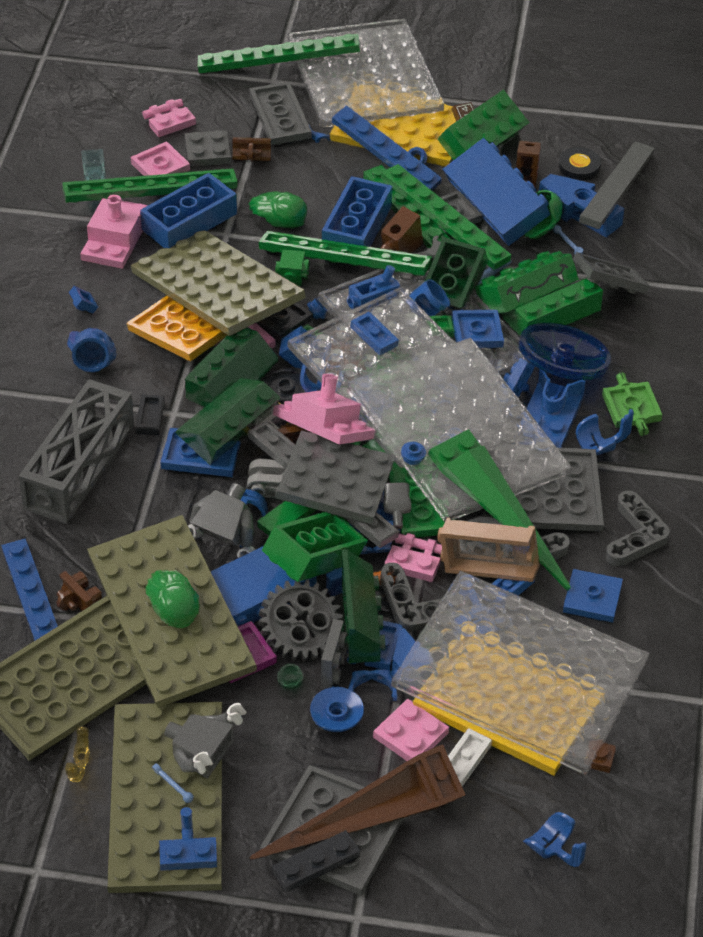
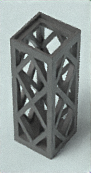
(52, 497)

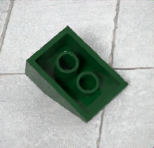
(458, 270)

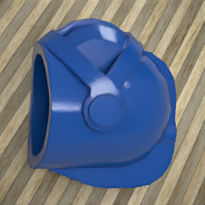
(91, 349)

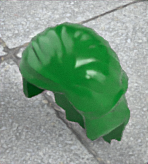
(280, 209)
(550, 221)
(173, 598)

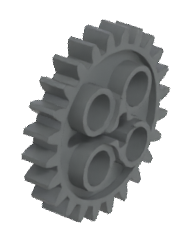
(281, 631)

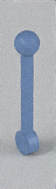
(557, 229)
(187, 796)

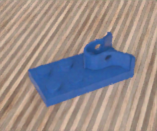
(556, 407)

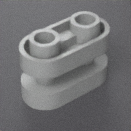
(265, 477)

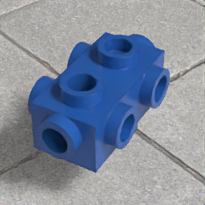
(372, 288)

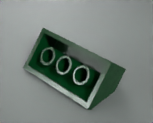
(235, 357)
(228, 418)
(361, 610)

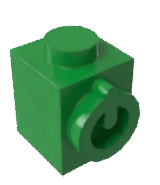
(293, 266)

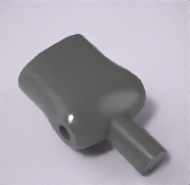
(397, 502)

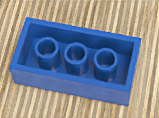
(188, 210)
(359, 212)

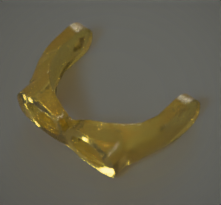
(81, 746)

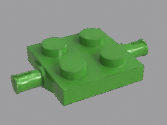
(635, 397)

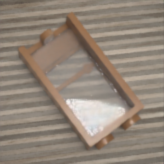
(489, 550)

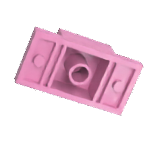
(113, 232)
(326, 414)

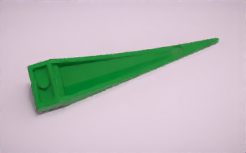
(476, 473)

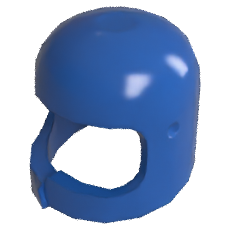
(430, 295)

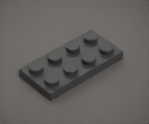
(280, 113)

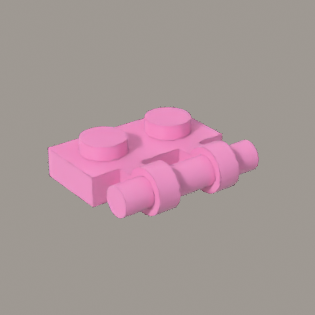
(170, 122)
(416, 564)

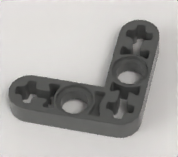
(643, 533)
(414, 609)

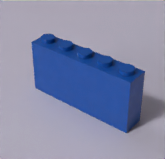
(497, 191)
(247, 583)

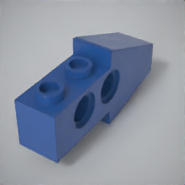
(576, 197)

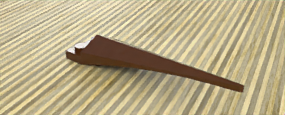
(407, 790)

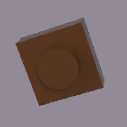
(604, 758)

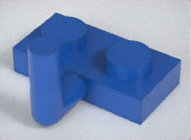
(519, 376)
(188, 851)

